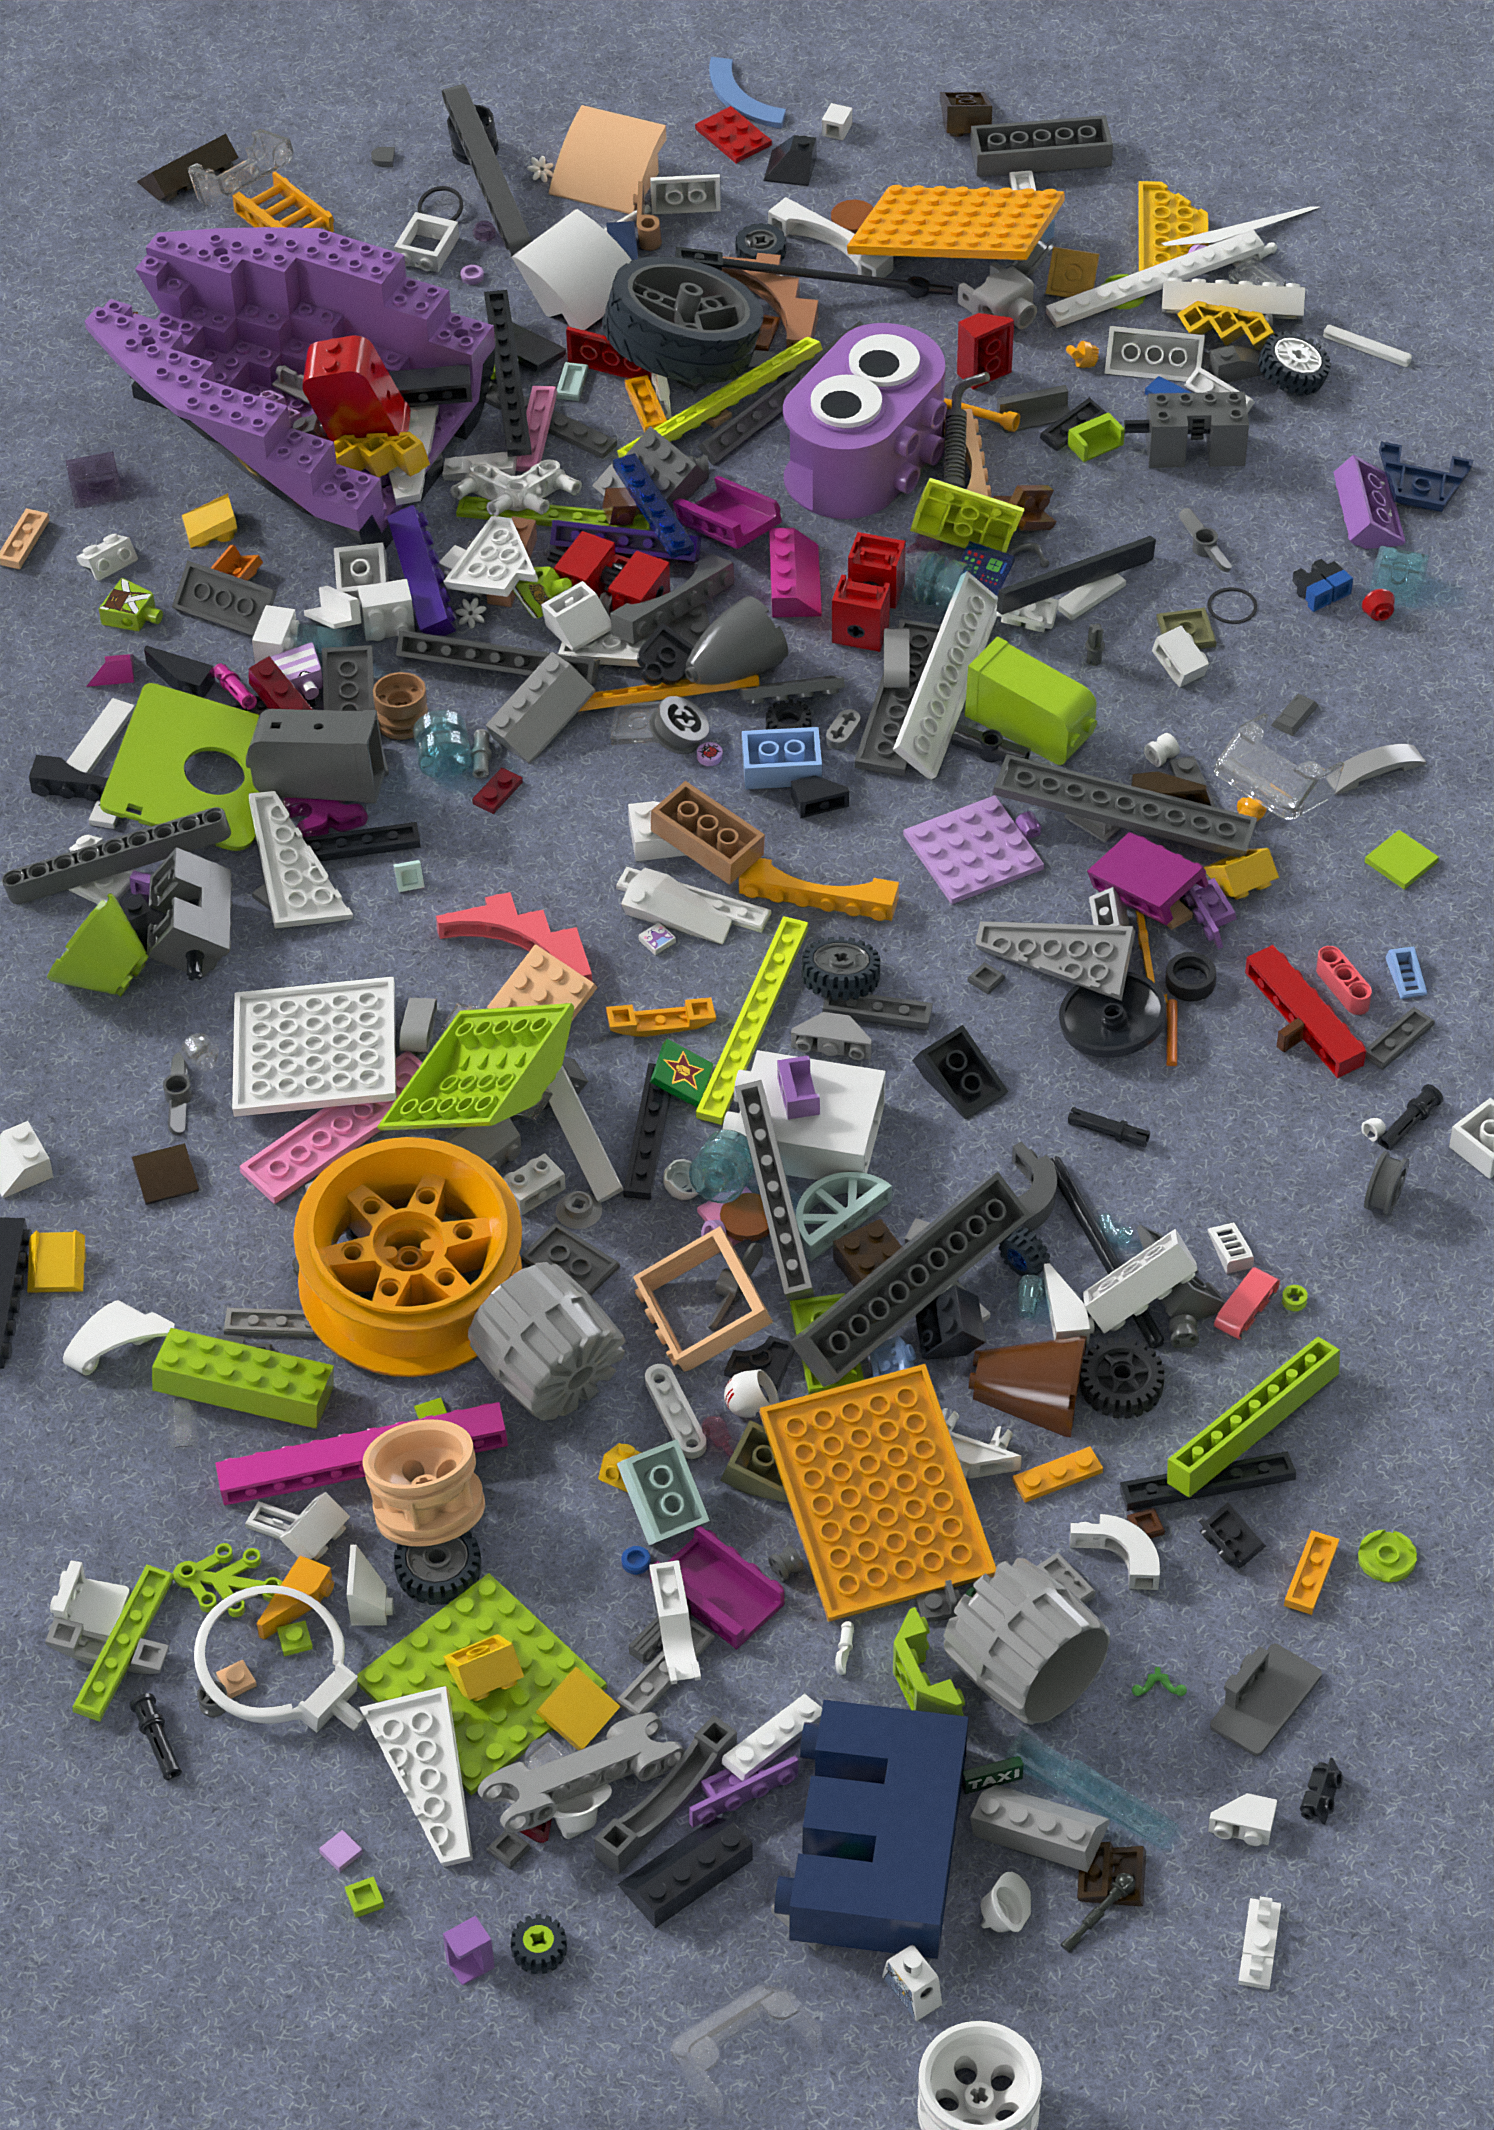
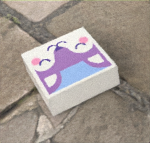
(657, 938)

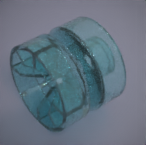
(442, 742)
(722, 1167)

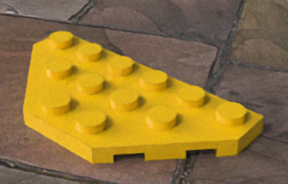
(1164, 219)

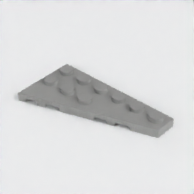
(1079, 954)

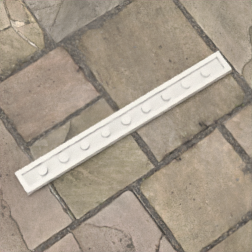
(1152, 278)

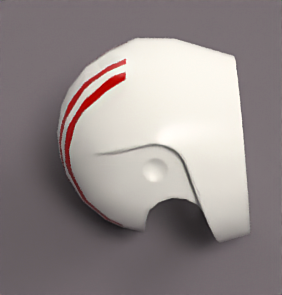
(744, 1393)

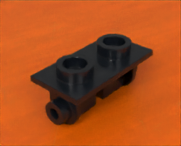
(1326, 1780)

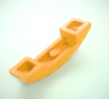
(655, 1022)

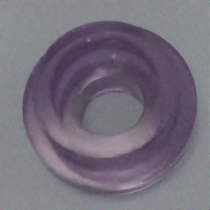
(484, 231)

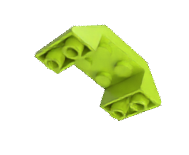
(908, 1652)

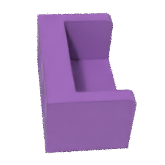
(797, 1087)
(468, 1950)

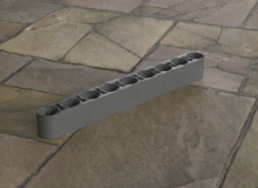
(486, 168)
(116, 855)

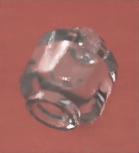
(200, 1052)

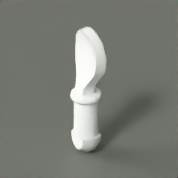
(845, 1646)

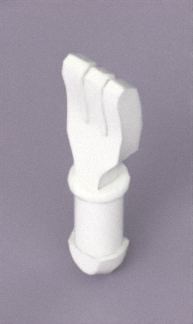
(1270, 248)

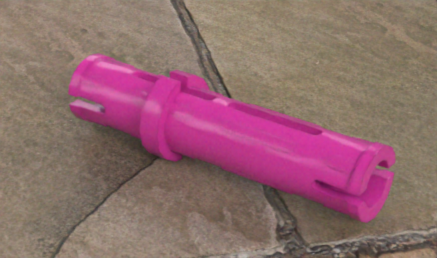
(231, 682)

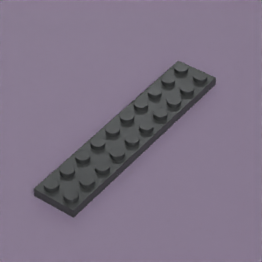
(1125, 806)

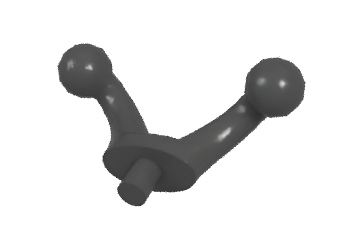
(1031, 547)

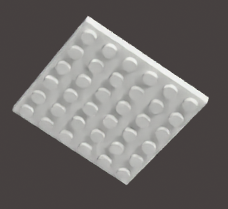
(314, 1046)

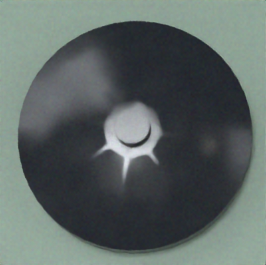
(1113, 1027)

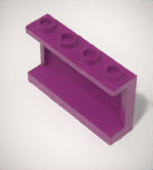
(730, 513)
(1146, 876)
(725, 1588)

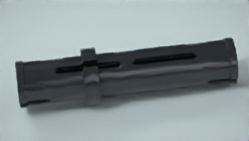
(1109, 1127)

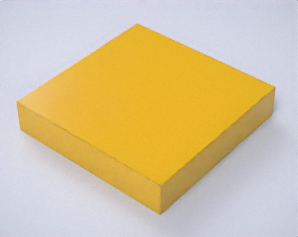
(578, 1709)

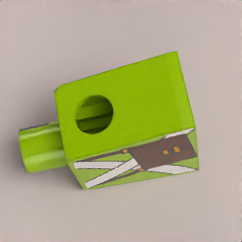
(129, 607)

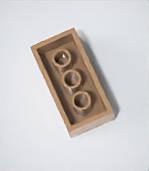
(707, 832)

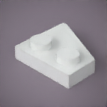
(662, 392)

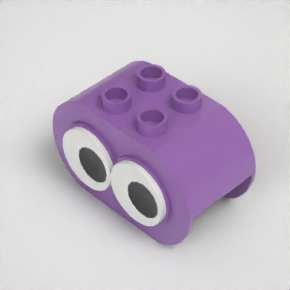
(865, 421)

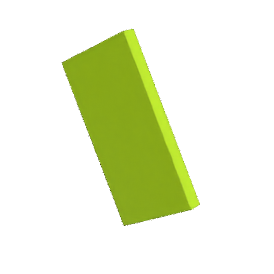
(803, 1314)

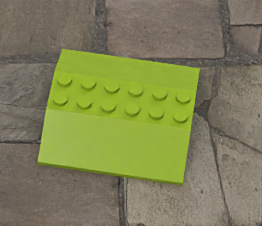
(485, 1068)

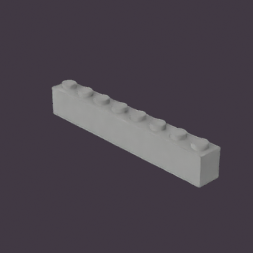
(774, 1191)

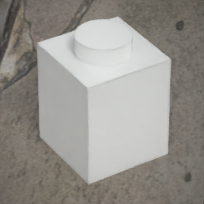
(837, 121)

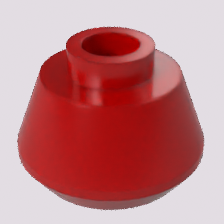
(1379, 604)

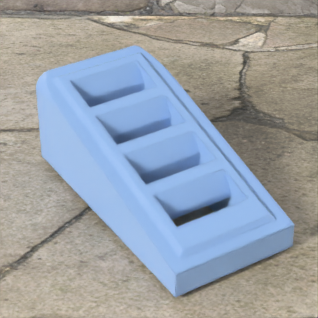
(1408, 954)

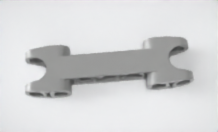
(540, 1789)

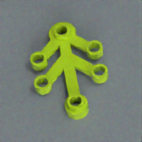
(223, 1579)

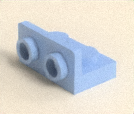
(892, 1357)

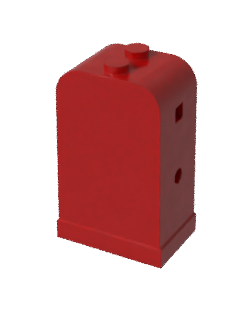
(353, 389)

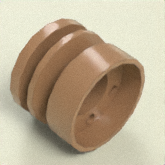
(399, 704)

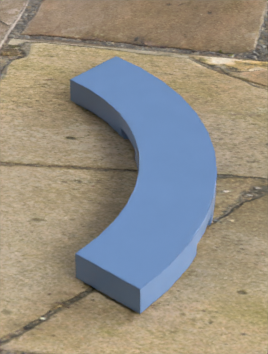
(731, 95)

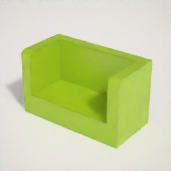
(1096, 437)

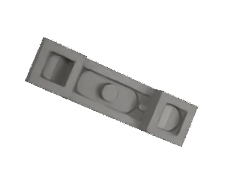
(1376, 763)
(74, 1641)

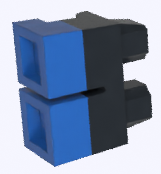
(1323, 584)

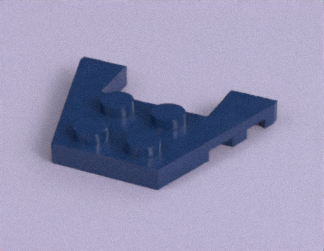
(1421, 485)

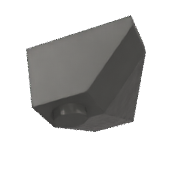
(1190, 1298)

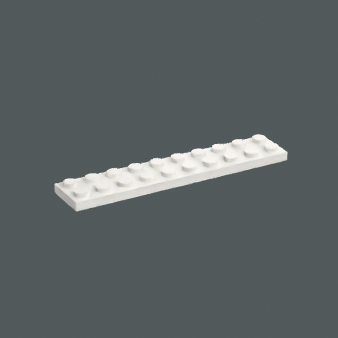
(944, 679)

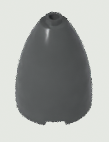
(737, 645)

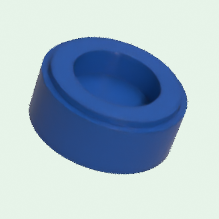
(636, 1560)

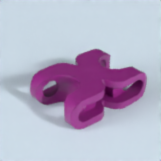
(325, 814)

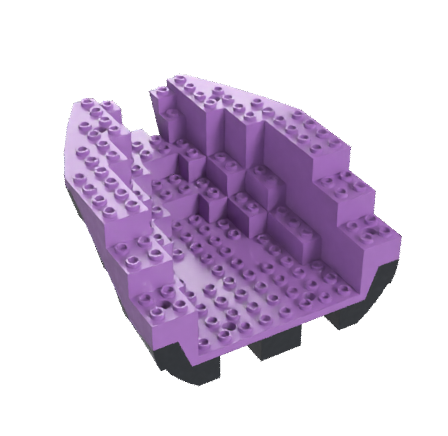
(257, 301)

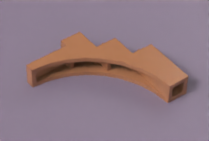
(782, 293)

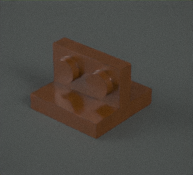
(1034, 501)

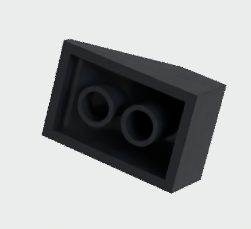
(960, 1073)

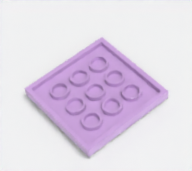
(973, 849)

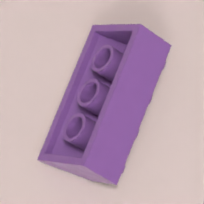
(1365, 507)

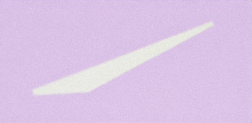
(1224, 233)

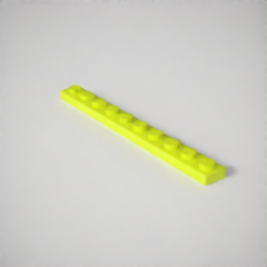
(734, 391)
(752, 1019)

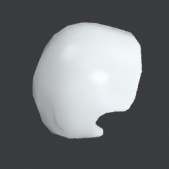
(676, 1177)

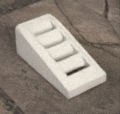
(1233, 1263)

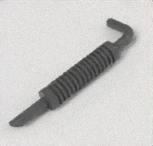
(956, 432)

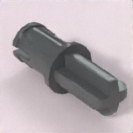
(1095, 644)

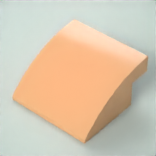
(607, 158)

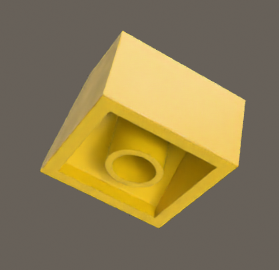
(1245, 873)
(484, 1667)

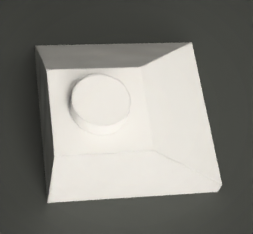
(366, 1592)

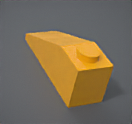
(304, 1576)

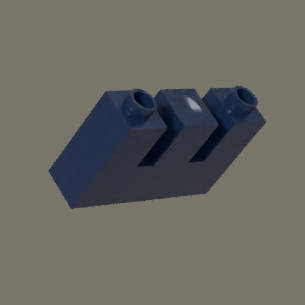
(876, 1828)

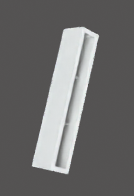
(1265, 298)

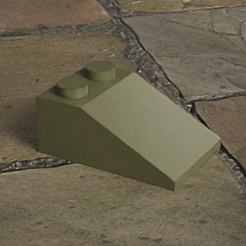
(754, 1467)

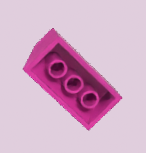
(794, 574)

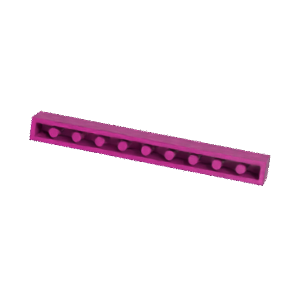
(337, 1457)

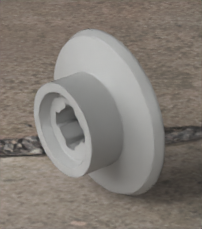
(578, 1218)

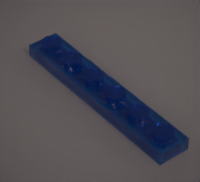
(653, 506)

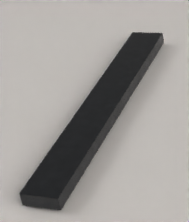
(1075, 575)

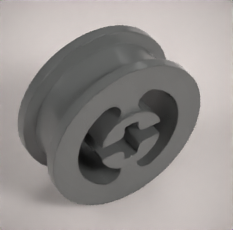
(1036, 257)
(679, 725)
(1386, 1183)

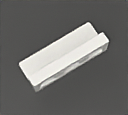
(336, 609)

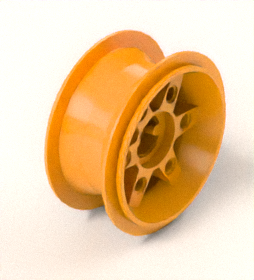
(417, 1309)

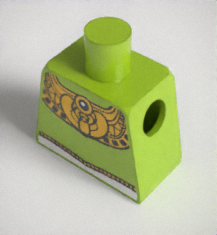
(536, 593)

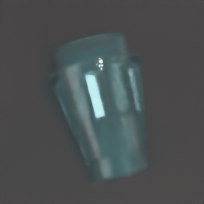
(1030, 1292)

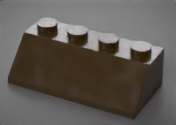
(175, 175)

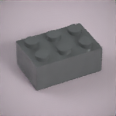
(668, 467)

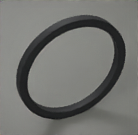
(442, 188)
(1232, 621)

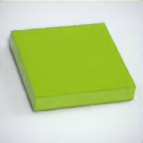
(1401, 859)

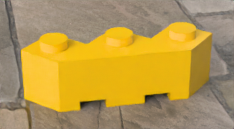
(1227, 321)
(382, 453)

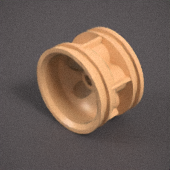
(424, 1482)

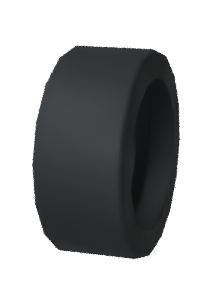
(1185, 991)

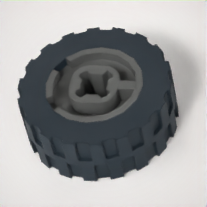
(760, 239)

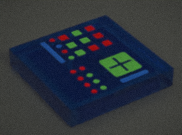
(988, 565)

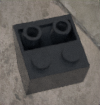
(950, 1325)

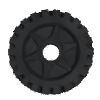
(1128, 1396)

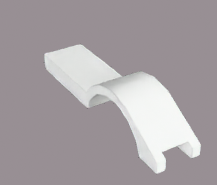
(674, 1621)

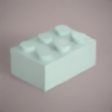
(663, 1492)

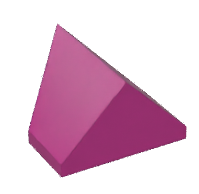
(115, 670)

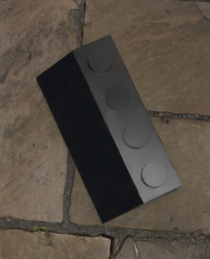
(688, 1870)

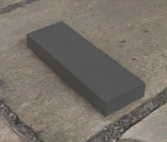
(1398, 1037)

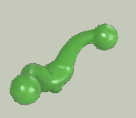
(1138, 1690)

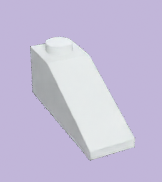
(1065, 1308)

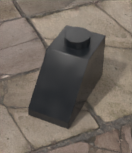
(818, 795)

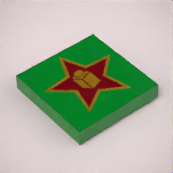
(681, 1073)

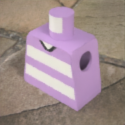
(301, 669)

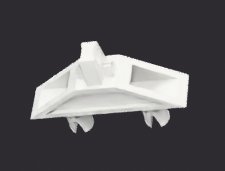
(979, 1458)

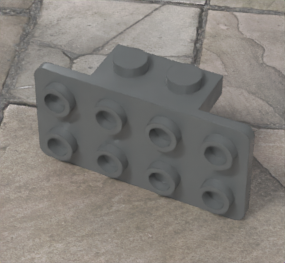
(1263, 1697)

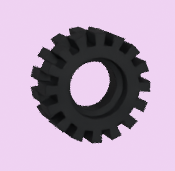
(785, 711)

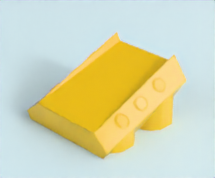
(210, 522)
(56, 1262)

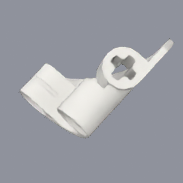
(109, 1329)

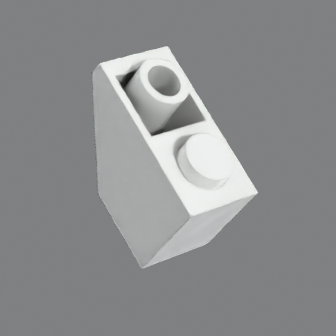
(1245, 1818)

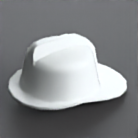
(580, 1812)
(1007, 1904)

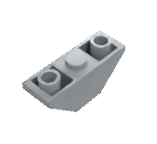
(833, 1036)

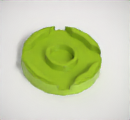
(1378, 1557)

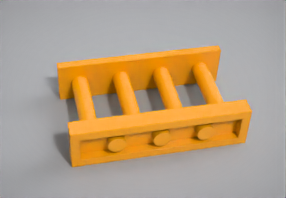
(258, 217)

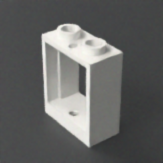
(431, 227)

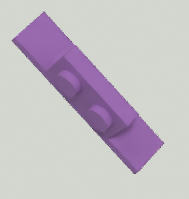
(1210, 909)
(729, 1792)

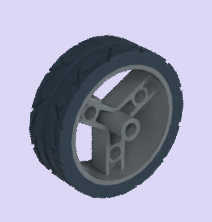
(682, 319)

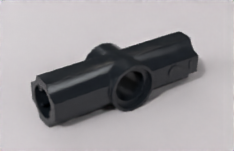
(988, 744)

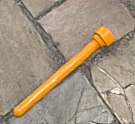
(1009, 420)

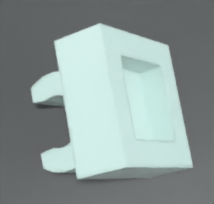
(409, 876)

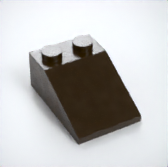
(964, 110)

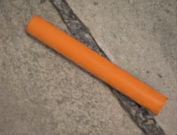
(1171, 1047)

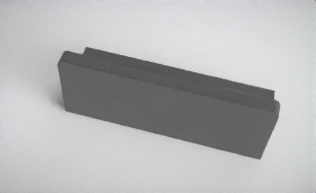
(1036, 407)

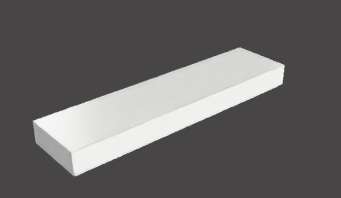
(101, 735)

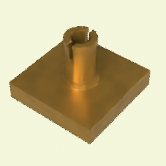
(1071, 272)

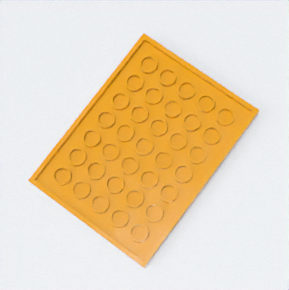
(957, 222)
(877, 1492)

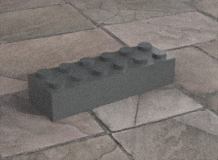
(1041, 145)

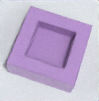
(340, 1851)

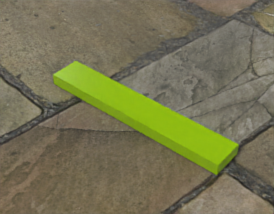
(122, 1643)

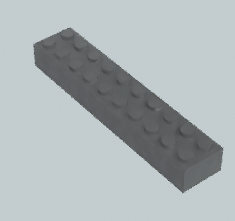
(910, 1279)

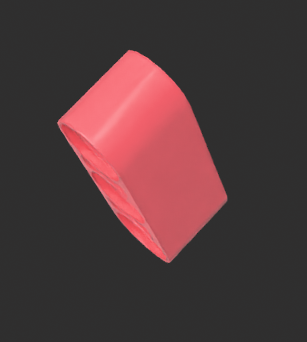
(1343, 980)
(1246, 1302)

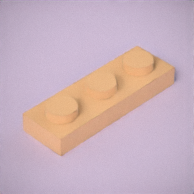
(23, 538)

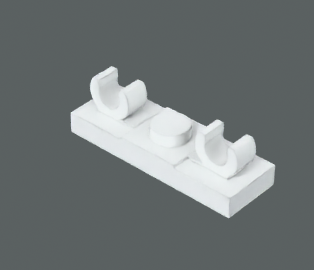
(1259, 1943)

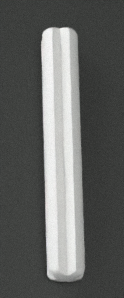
(1367, 345)

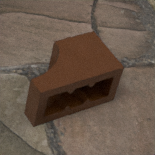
(619, 507)

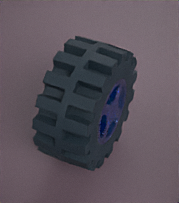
(1024, 1252)

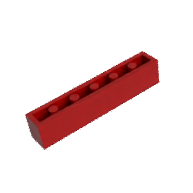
(1296, 999)

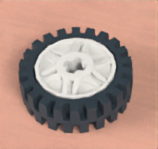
(1294, 363)

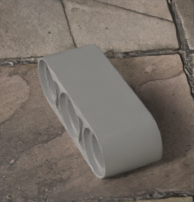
(896, 658)
(418, 1024)

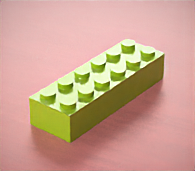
(243, 1378)

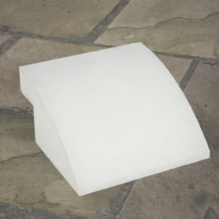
(572, 269)

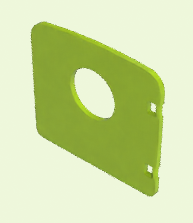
(151, 761)

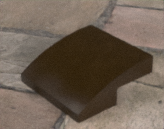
(165, 1174)
(1097, 1882)

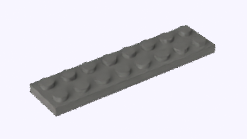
(893, 704)

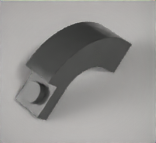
(1042, 1194)

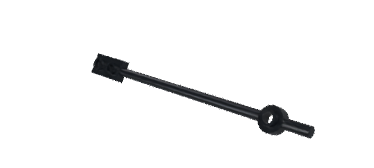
(914, 286)

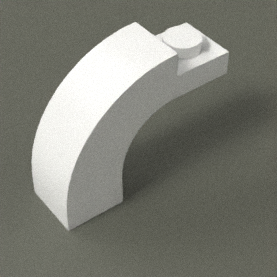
(1127, 1542)

